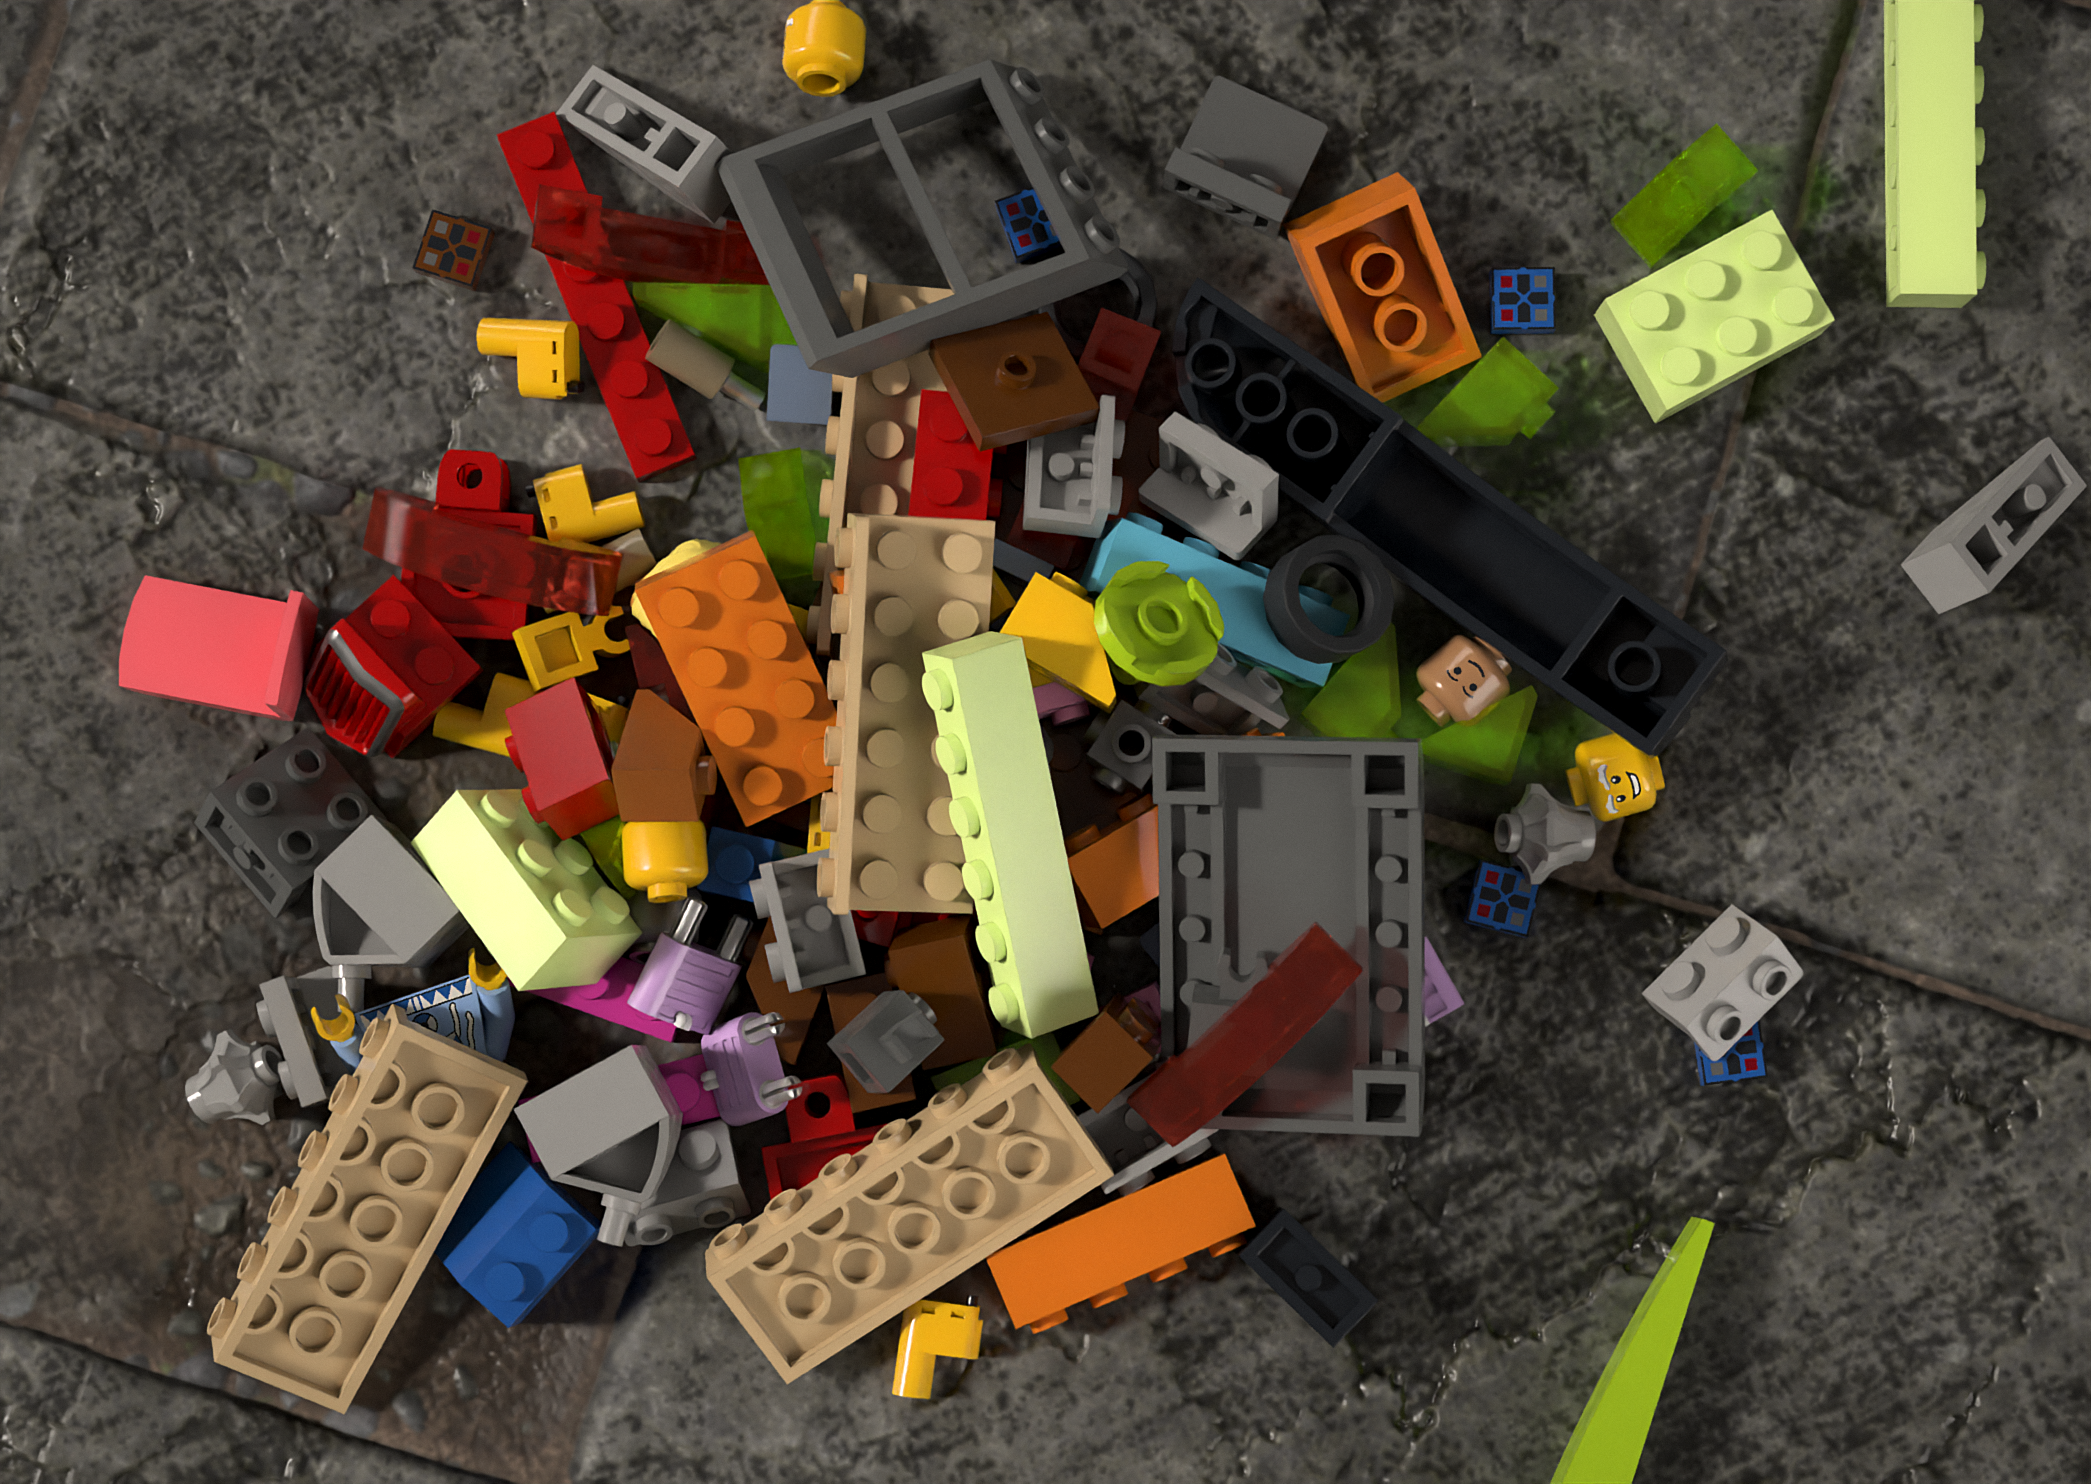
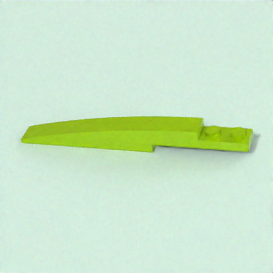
(1621, 1408)

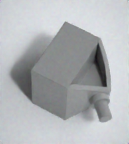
(380, 908)
(608, 1133)

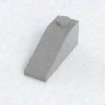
(650, 141)
(1994, 528)

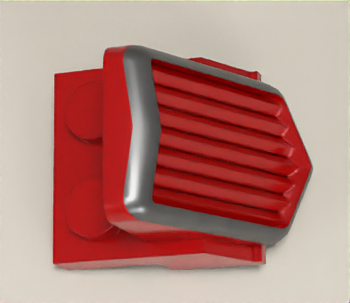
(385, 672)

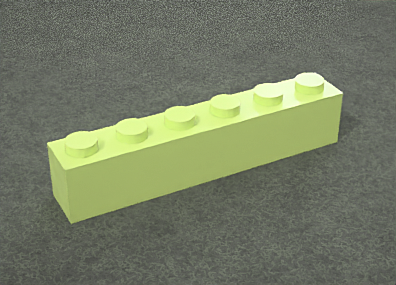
(1932, 152)
(1009, 833)

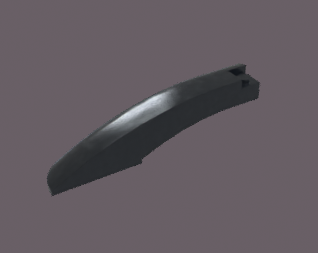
(1441, 526)

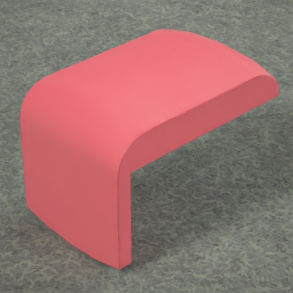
(218, 647)

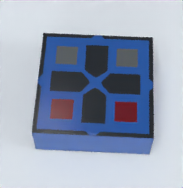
(1026, 225)
(1522, 300)
(1501, 899)
(1741, 1062)

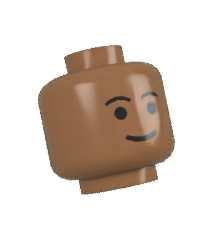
(1462, 679)

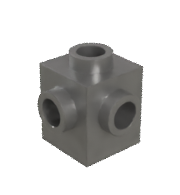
(1111, 765)

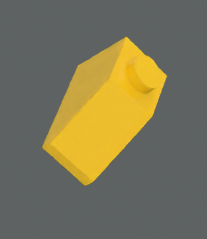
(1063, 638)

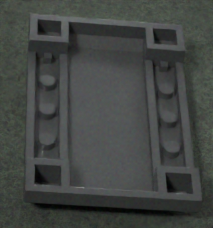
(1254, 853)

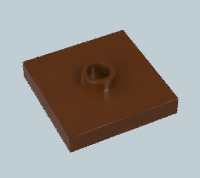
(1013, 381)

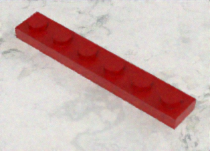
(603, 314)

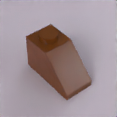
(661, 764)

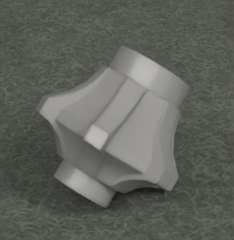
(1544, 834)
(236, 1082)

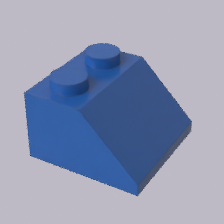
(514, 1235)

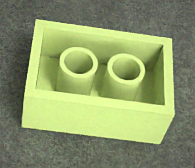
(1713, 316)
(526, 890)

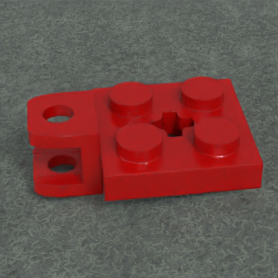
(474, 613)
(815, 1136)

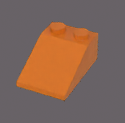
(1383, 288)

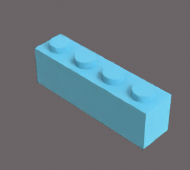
(1234, 589)

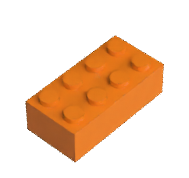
(744, 674)

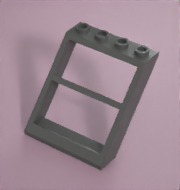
(798, 274)

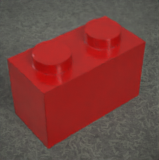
(565, 758)

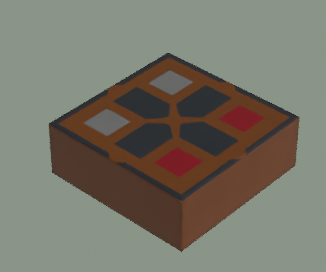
(453, 250)

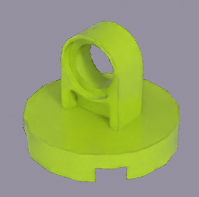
(1157, 625)

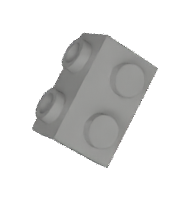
(1072, 477)
(1211, 487)
(1221, 700)
(811, 940)
(1724, 982)
(311, 1061)
(1133, 1144)
(698, 1189)

